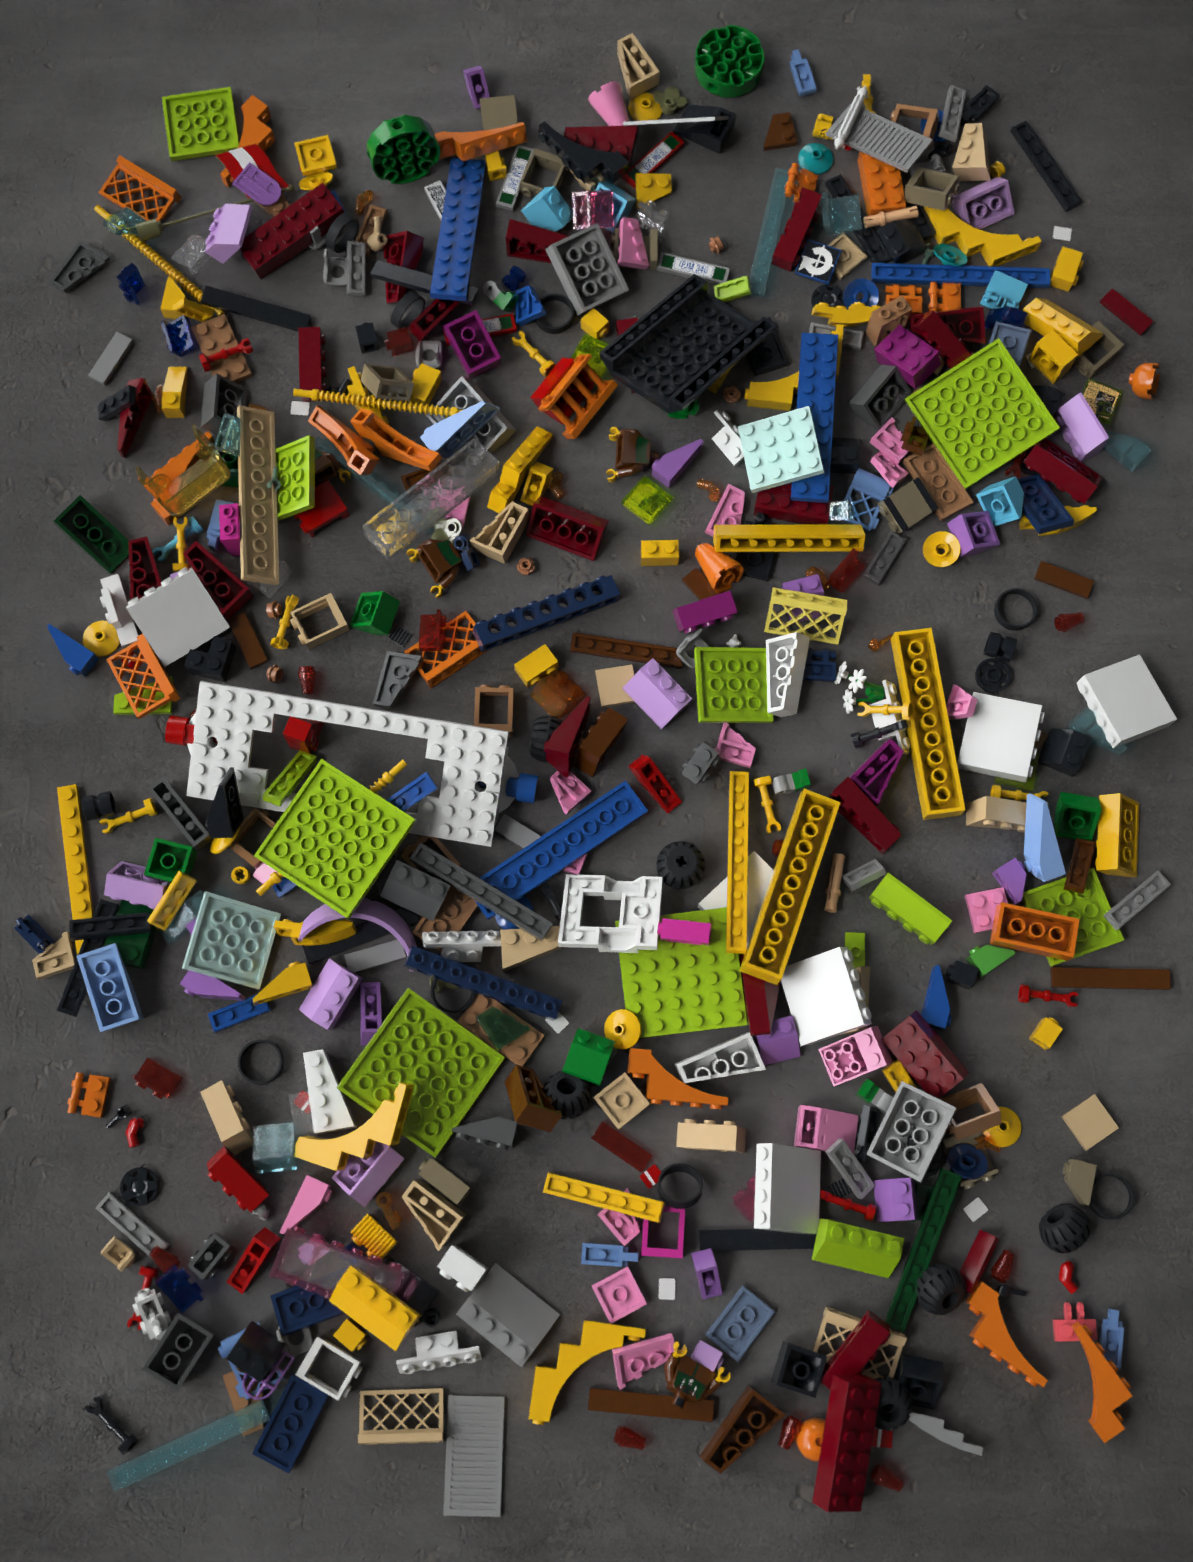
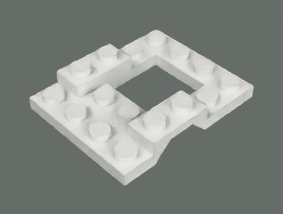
(637, 920)

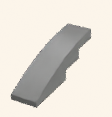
(934, 1427)

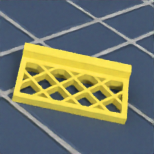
(812, 603)

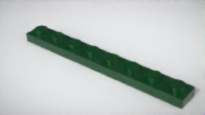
(922, 1249)

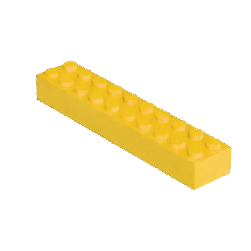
(930, 728)
(790, 887)

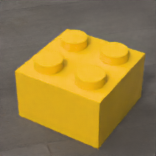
(1053, 356)

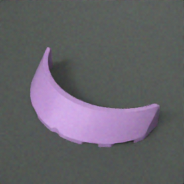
(367, 910)

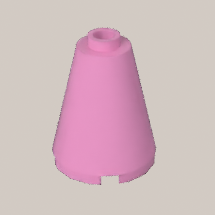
(610, 104)

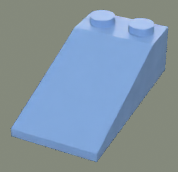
(453, 432)
(1040, 842)
(109, 988)

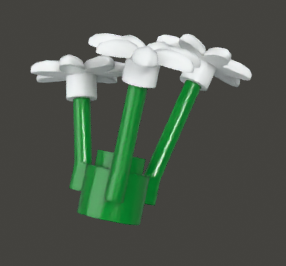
(873, 691)

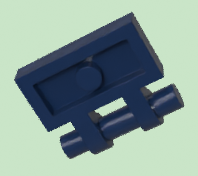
(820, 670)

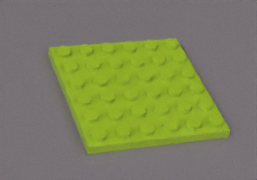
(982, 413)
(335, 838)
(685, 984)
(432, 1053)

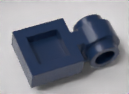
(469, 556)

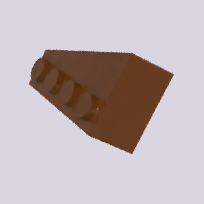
(740, 1429)

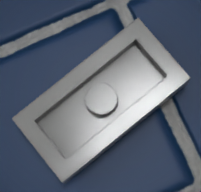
(864, 874)

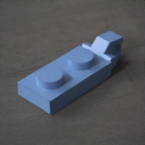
(802, 74)
(213, 531)
(606, 1255)
(1112, 1337)

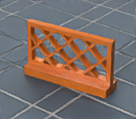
(144, 178)
(455, 662)
(154, 665)

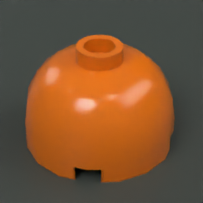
(1145, 380)
(810, 1438)

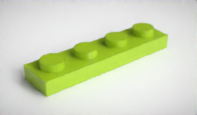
(289, 778)

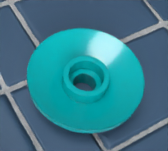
(814, 164)
(950, 255)

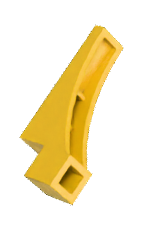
(517, 468)

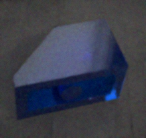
(1005, 315)

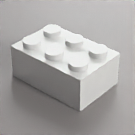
(462, 1268)

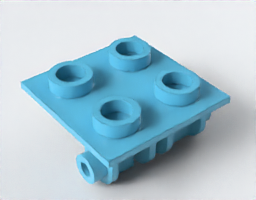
(1003, 291)

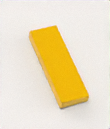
(172, 900)

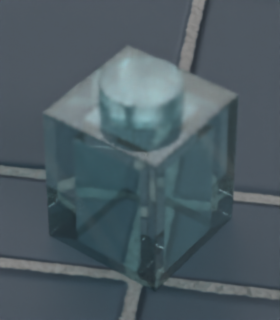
(841, 510)

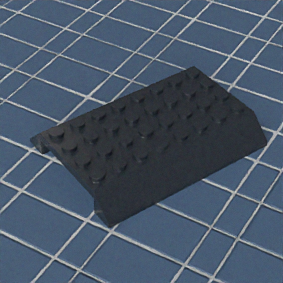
(682, 346)

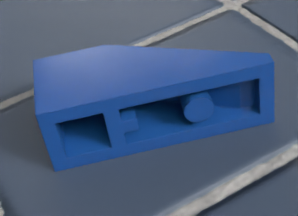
(75, 655)
(936, 1003)

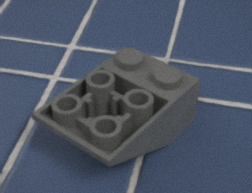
(493, 1130)

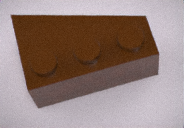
(599, 741)
(529, 1101)

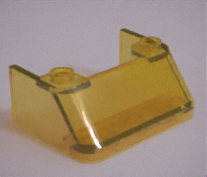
(191, 485)

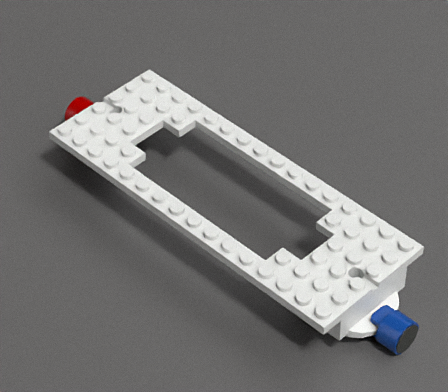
(476, 771)

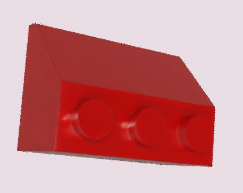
(551, 382)

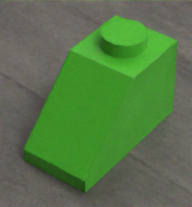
(988, 958)

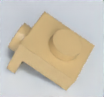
(118, 1253)

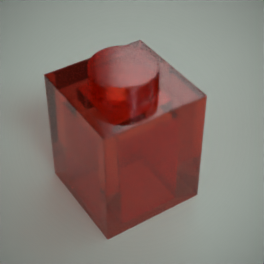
(399, 341)

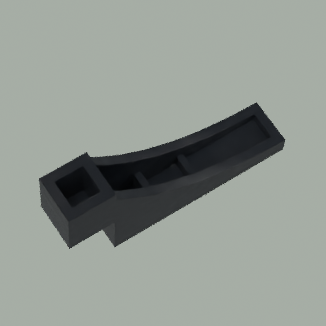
(584, 160)

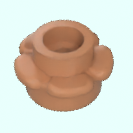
(715, 245)
(731, 398)
(526, 570)
(274, 610)
(274, 674)

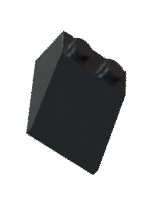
(226, 809)
(415, 1291)

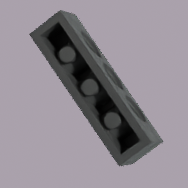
(180, 813)

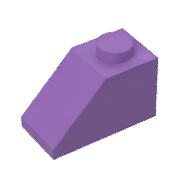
(476, 84)
(1012, 878)
(706, 1273)

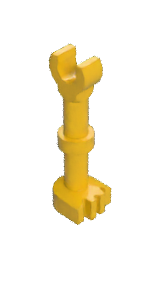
(869, 101)
(534, 353)
(181, 545)
(279, 641)
(907, 710)
(762, 783)
(1017, 795)
(150, 809)

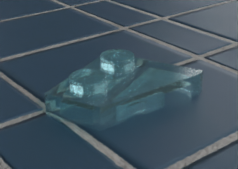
(123, 222)
(229, 435)

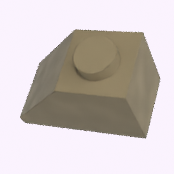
(1080, 1179)

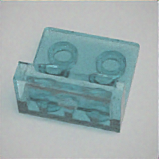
(841, 214)
(274, 1147)

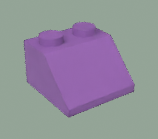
(974, 532)
(807, 585)
(780, 1044)
(895, 1199)

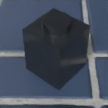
(367, 337)
(961, 974)

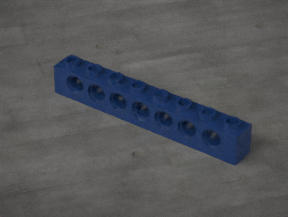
(558, 614)
(482, 983)

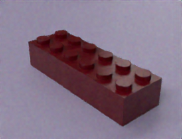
(290, 231)
(846, 1443)

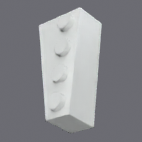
(785, 672)
(725, 1059)
(327, 1103)

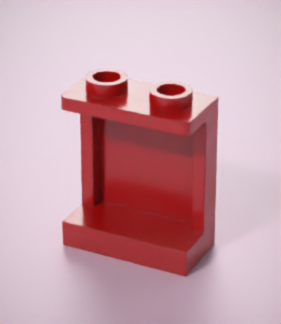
(327, 508)

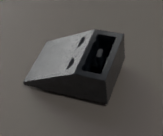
(706, 133)

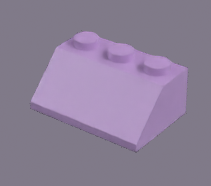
(984, 203)
(227, 231)
(1081, 428)
(657, 693)
(129, 883)
(330, 994)
(367, 1175)

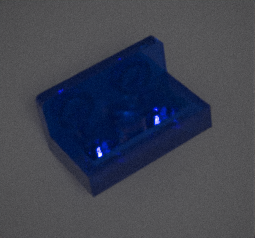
(130, 283)
(179, 336)
(179, 1288)

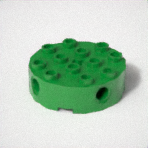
(729, 61)
(403, 149)

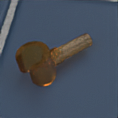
(874, 644)
(984, 1142)

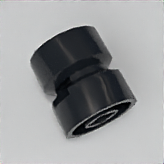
(1000, 647)
(97, 806)

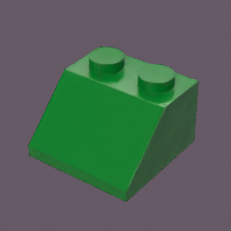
(375, 613)
(1076, 816)
(168, 859)
(588, 1056)

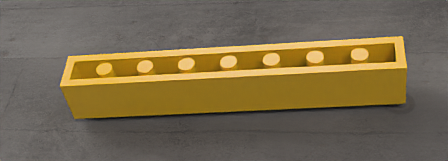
(788, 538)

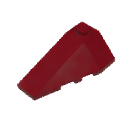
(405, 251)
(132, 417)
(565, 738)
(760, 1003)

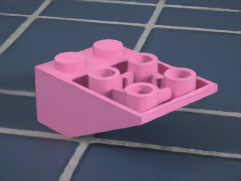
(855, 1055)
(821, 1127)

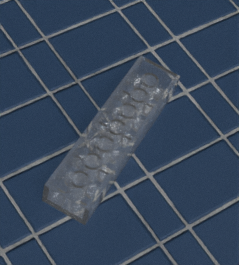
(431, 499)

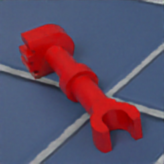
(240, 348)
(1025, 993)
(868, 1211)
(149, 1273)

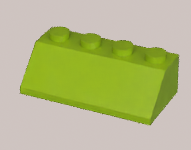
(909, 909)
(857, 1248)

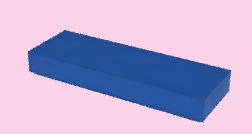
(236, 1013)

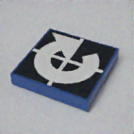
(818, 262)

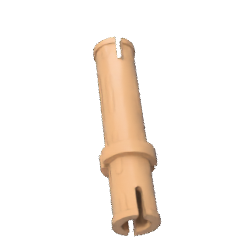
(884, 218)
(833, 890)

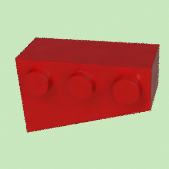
(302, 734)
(236, 1180)

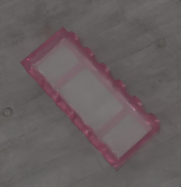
(321, 1264)

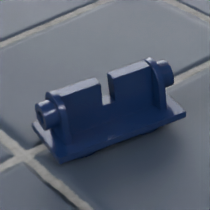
(33, 933)

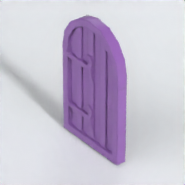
(258, 185)

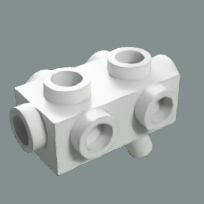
(154, 1319)

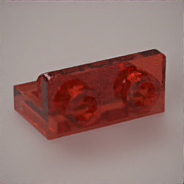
(846, 571)
(431, 632)
(157, 1078)

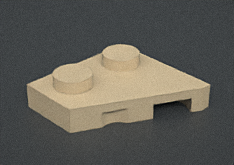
(55, 959)

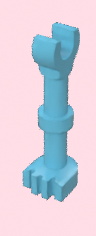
(194, 527)

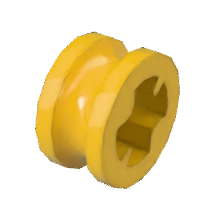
(997, 169)
(235, 878)

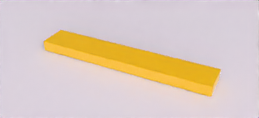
(604, 1197)

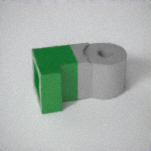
(500, 297)
(791, 782)
(874, 1096)

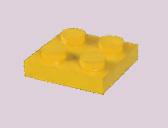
(315, 155)

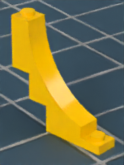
(995, 248)
(779, 393)
(383, 1127)
(595, 1339)

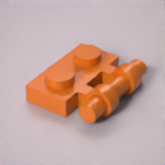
(804, 179)
(949, 293)
(914, 301)
(95, 1095)

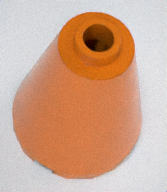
(718, 567)

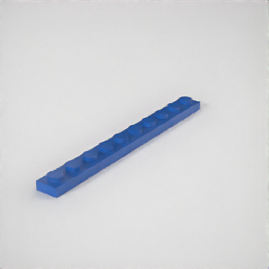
(955, 274)
(403, 799)

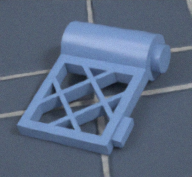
(871, 486)
(225, 1348)

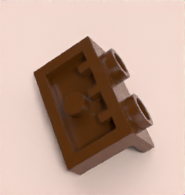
(914, 438)

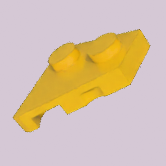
(651, 186)

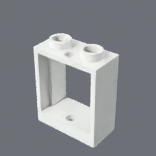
(303, 1371)

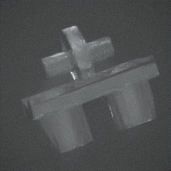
(649, 217)

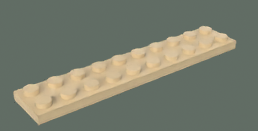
(257, 503)

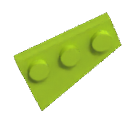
(122, 706)

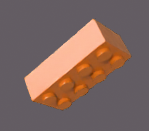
(880, 185)
(1034, 931)

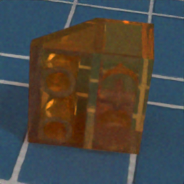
(557, 694)

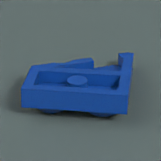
(528, 306)

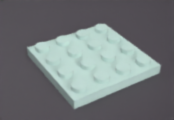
(780, 449)
(231, 941)

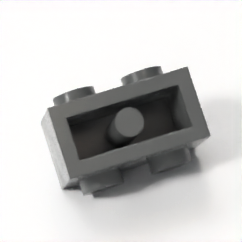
(704, 758)
(207, 1260)

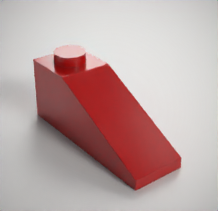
(655, 783)
(253, 1259)

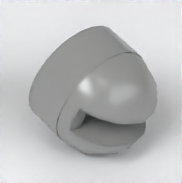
(261, 1212)

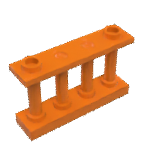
(594, 401)

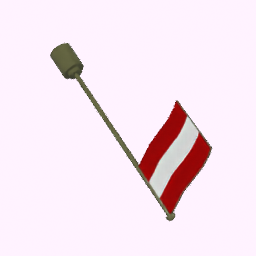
(235, 162)

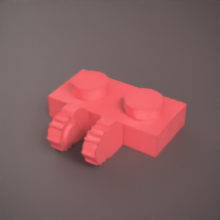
(1063, 1329)

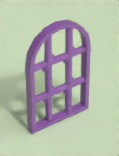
(265, 1382)

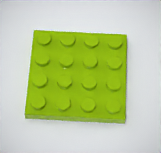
(200, 123)
(296, 476)
(731, 685)
(1093, 928)

